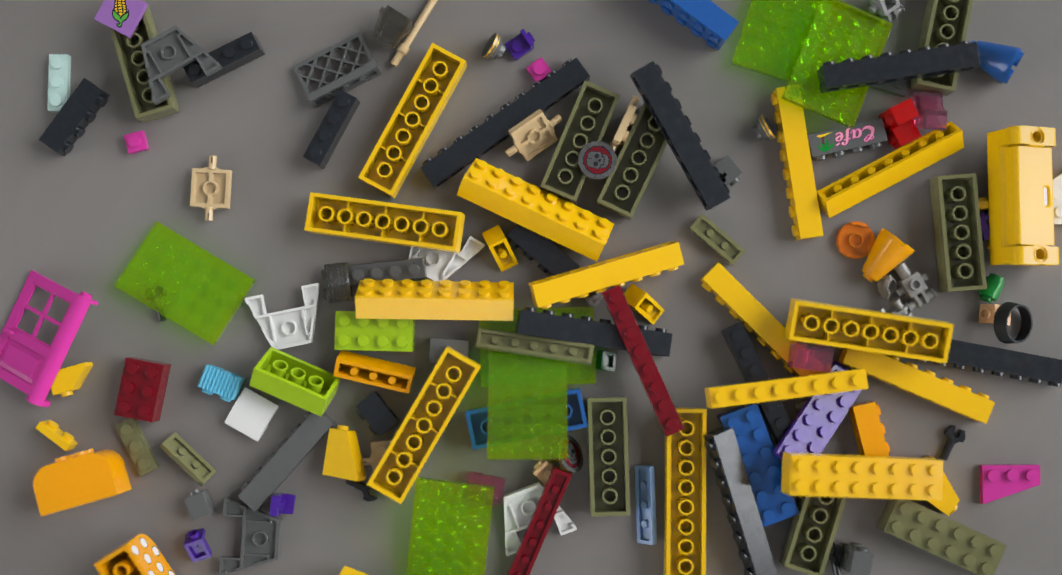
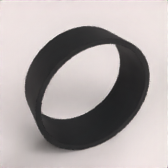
(1001, 323)

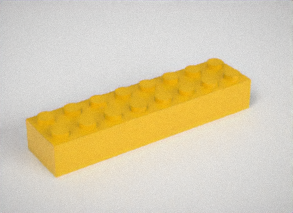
(413, 120)
(535, 209)
(385, 222)
(434, 300)
(868, 330)
(424, 424)
(861, 476)

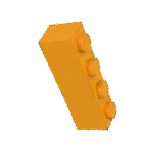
(374, 371)
(868, 429)

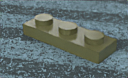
(717, 239)
(137, 446)
(188, 459)

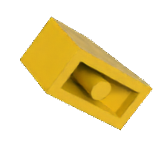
(500, 248)
(643, 304)
(70, 379)

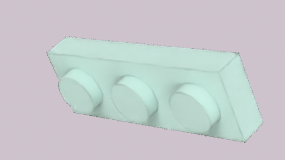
(58, 81)

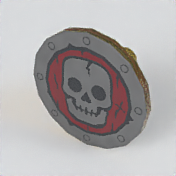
(597, 160)
(575, 457)

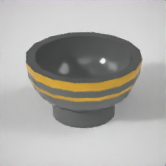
(493, 47)
(764, 129)

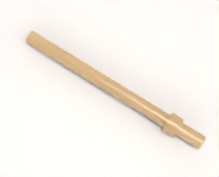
(403, 48)

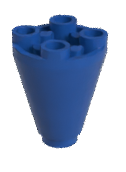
(998, 59)

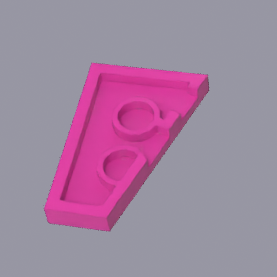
(1006, 479)

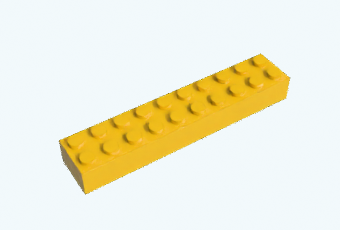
(685, 495)

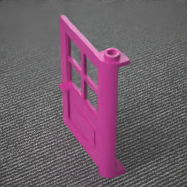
(28, 360)

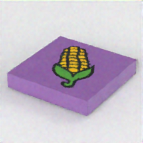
(121, 15)

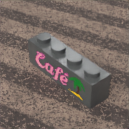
(844, 139)

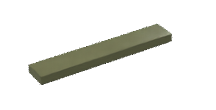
(534, 346)

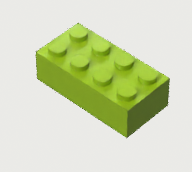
(373, 333)
(295, 381)

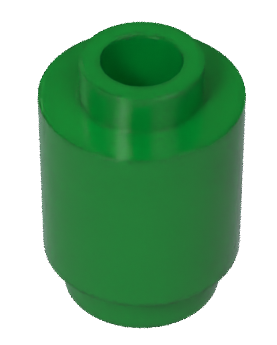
(994, 287)

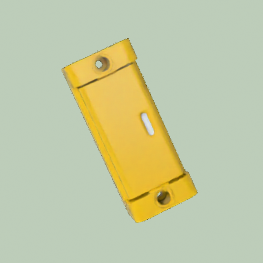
(1021, 196)

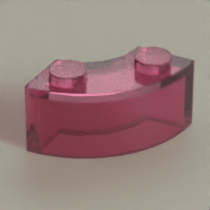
(931, 111)

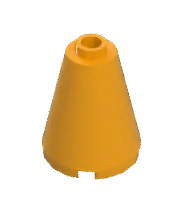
(885, 255)

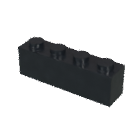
(230, 58)
(74, 117)
(331, 129)
(541, 250)

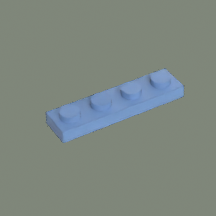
(645, 504)

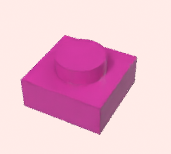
(538, 70)
(136, 142)

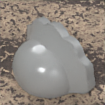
(887, 286)
(593, 298)

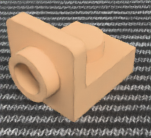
(987, 313)
(542, 470)

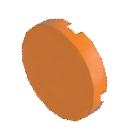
(855, 240)

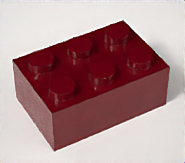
(142, 389)

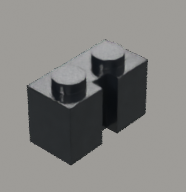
(377, 414)

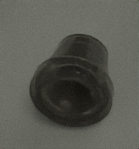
(392, 27)

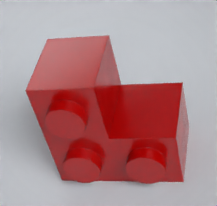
(900, 123)

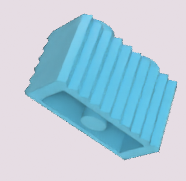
(221, 382)

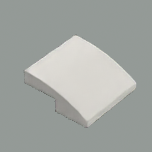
(251, 414)

